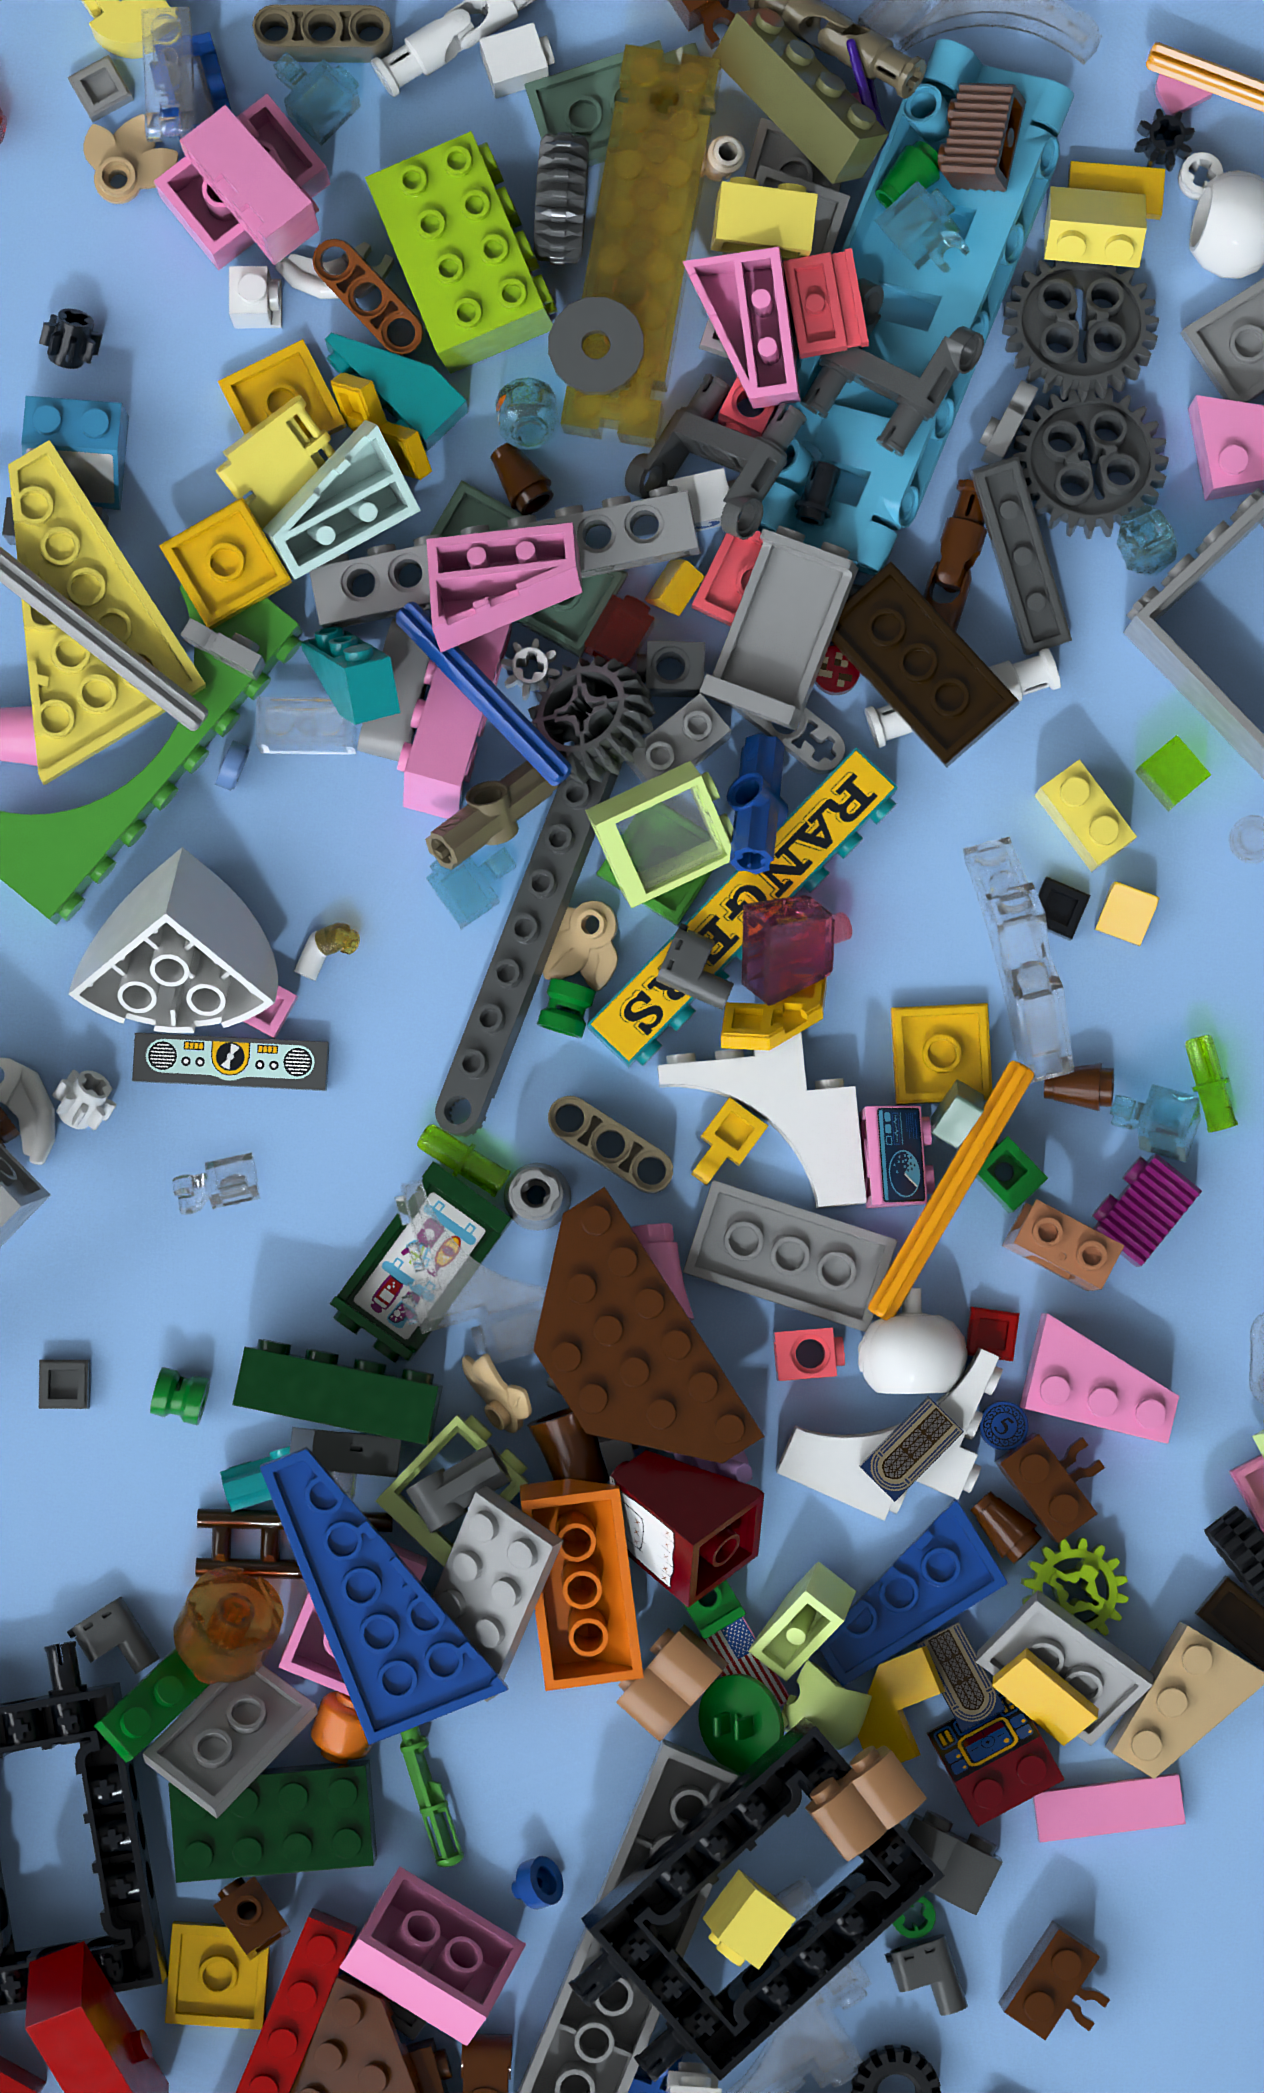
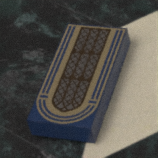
(911, 1448)
(965, 1682)

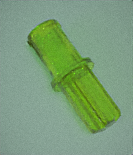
(1210, 1083)
(463, 1159)

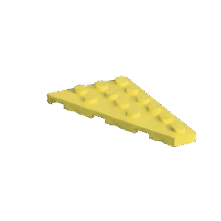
(74, 695)

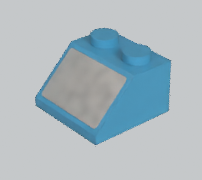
(87, 438)

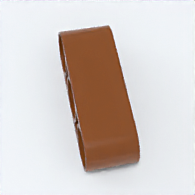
(345, 288)

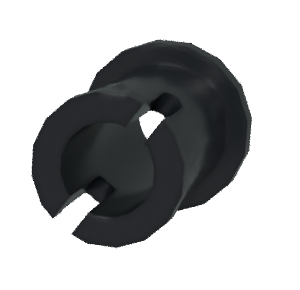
(817, 493)

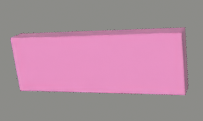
(1109, 1807)

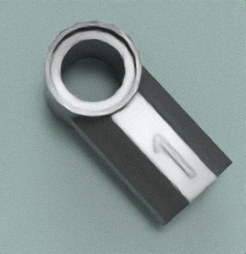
(448, 1493)

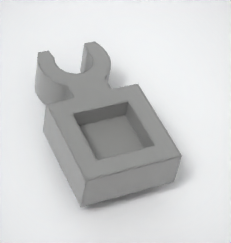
(1001, 432)
(236, 652)

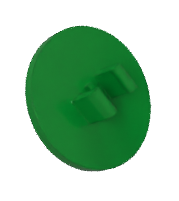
(739, 1720)

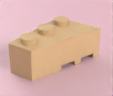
(1190, 1695)

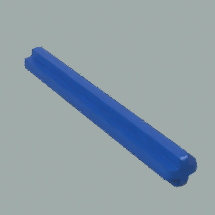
(486, 696)

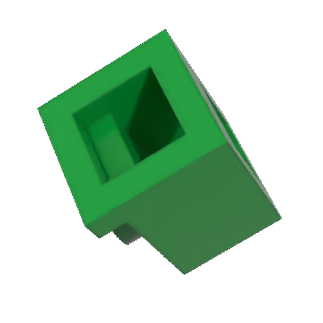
(1024, 1180)
(718, 1615)

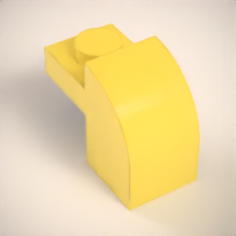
(119, 24)

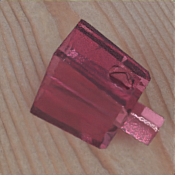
(789, 945)

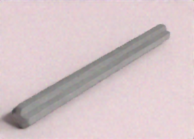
(101, 642)

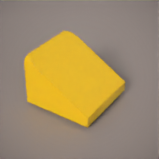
(675, 586)
(1126, 913)

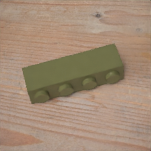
(800, 95)

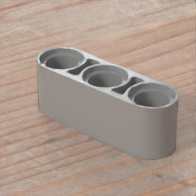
(409, 663)

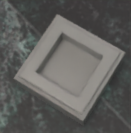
(100, 88)

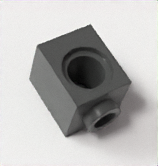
(689, 654)

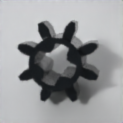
(1171, 129)
(70, 338)

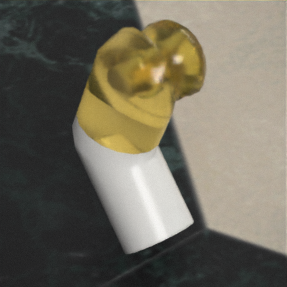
(324, 943)

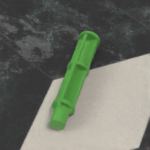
(430, 1798)

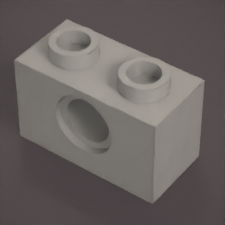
(684, 737)

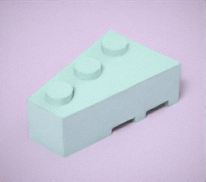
(342, 504)

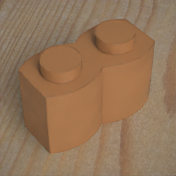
(671, 1681)
(864, 1801)

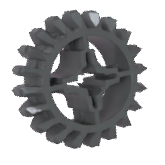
(561, 198)
(603, 726)

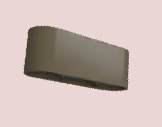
(305, 19)
(593, 1127)

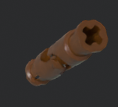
(960, 547)

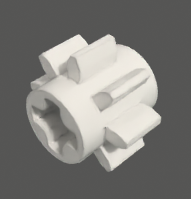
(522, 659)
(84, 1099)

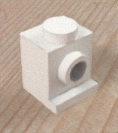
(254, 298)

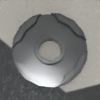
(592, 317)

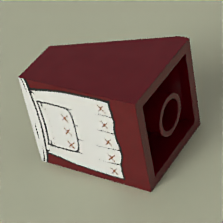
(687, 1523)

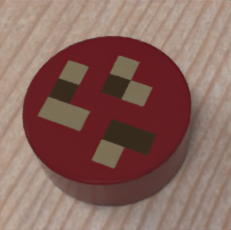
(836, 673)

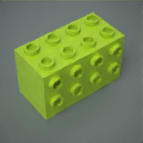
(463, 251)

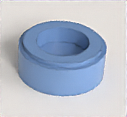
(232, 765)

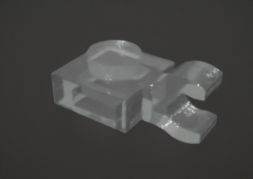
(224, 1184)

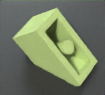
(803, 1621)

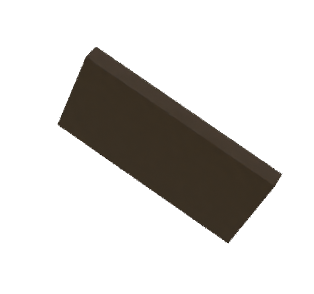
(920, 665)

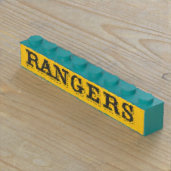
(804, 844)

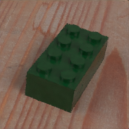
(338, 1394)
(279, 1825)

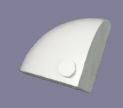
(178, 954)

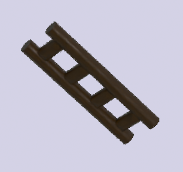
(269, 1564)

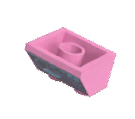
(895, 1156)

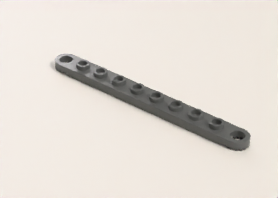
(522, 952)

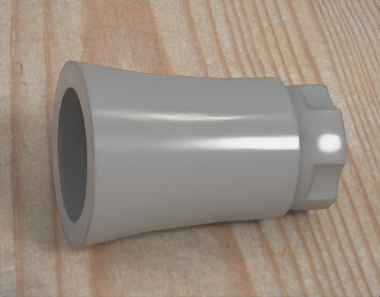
(554, 1203)

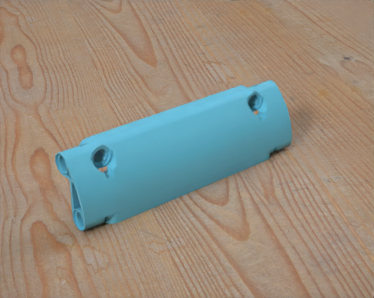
(918, 310)

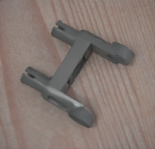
(915, 396)
(693, 432)

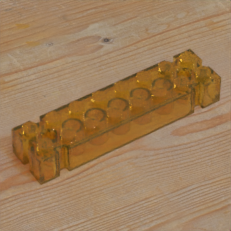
(646, 230)

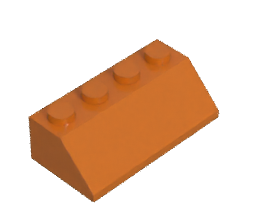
(588, 1598)

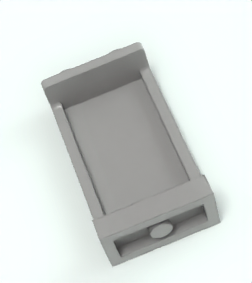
(782, 628)

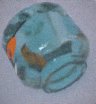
(527, 413)

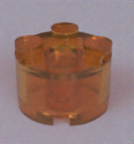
(228, 1625)

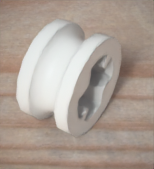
(1186, 178)

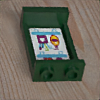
(376, 1287)

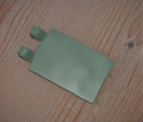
(585, 99)

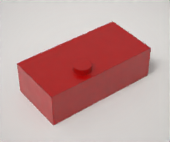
(86, 2029)

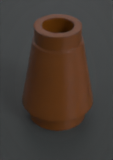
(521, 479)
(1085, 1087)
(1006, 1528)

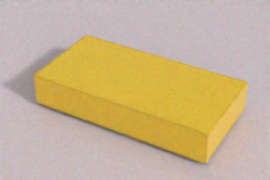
(1121, 179)
(1045, 1697)

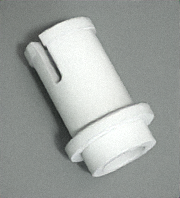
(724, 157)

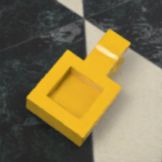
(730, 1136)

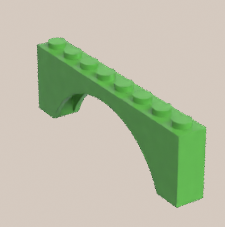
(61, 853)

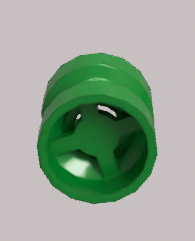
(569, 997)
(180, 1396)

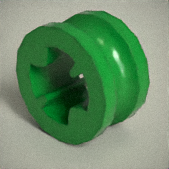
(927, 1911)

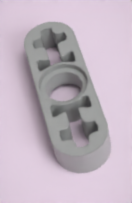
(805, 753)

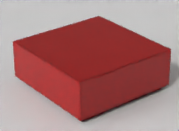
(992, 1332)

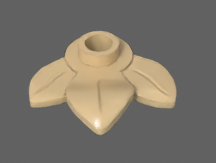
(128, 155)
(585, 952)
(505, 1404)

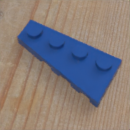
(919, 1592)

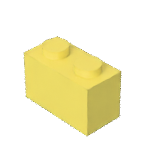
(764, 218)
(1095, 227)
(1085, 815)
(747, 1921)

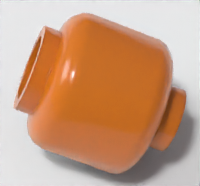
(338, 1730)

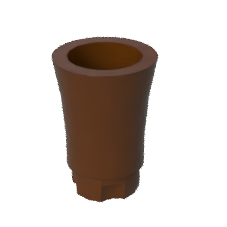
(568, 1449)

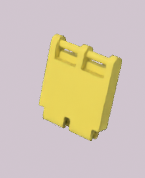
(274, 460)

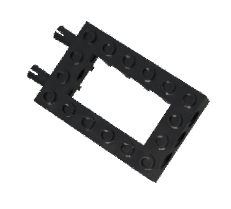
(134, 1948)
(808, 1956)

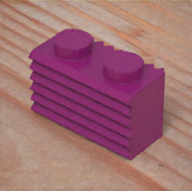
(1146, 1207)

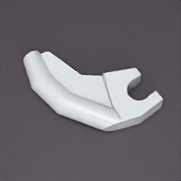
(301, 274)
(28, 1099)

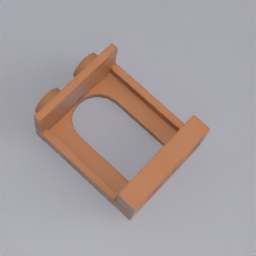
(1063, 1245)

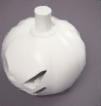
(1230, 225)
(912, 1352)

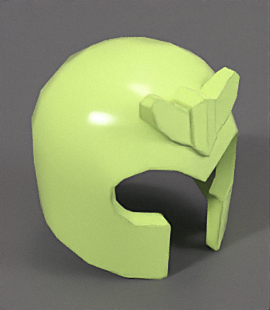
(827, 1705)

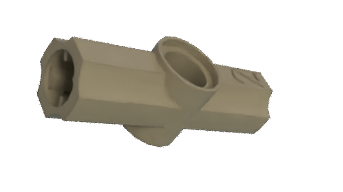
(489, 815)

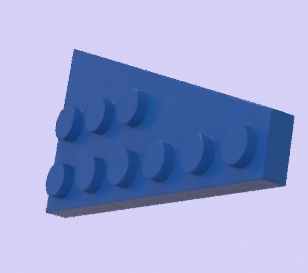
(384, 1627)

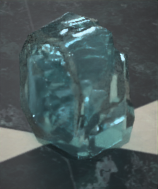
(1146, 541)

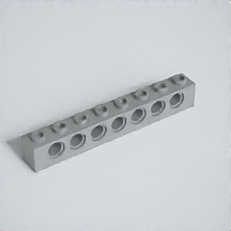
(673, 540)

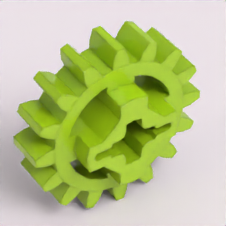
(1088, 1571)

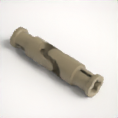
(876, 51)

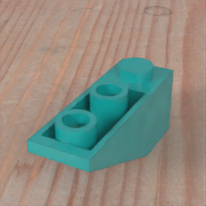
(405, 387)
(353, 674)

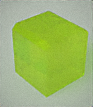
(1172, 773)

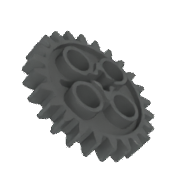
(1036, 325)
(1131, 453)

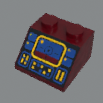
(996, 1762)

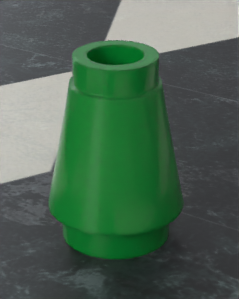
(912, 165)

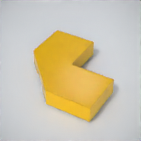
(360, 402)
(765, 1026)
(894, 1687)

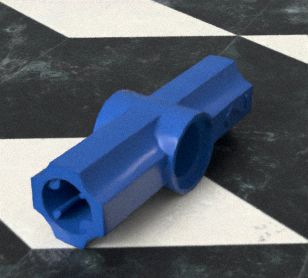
(757, 803)

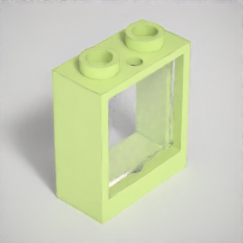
(667, 833)

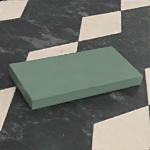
(563, 623)

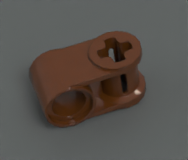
(487, 2063)

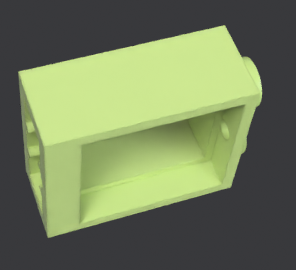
(407, 1515)

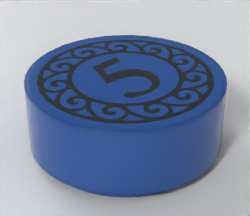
(1003, 1425)

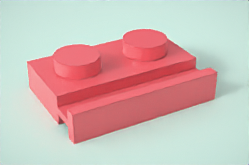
(825, 303)

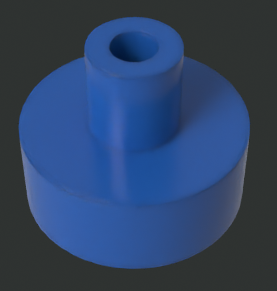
(538, 1883)

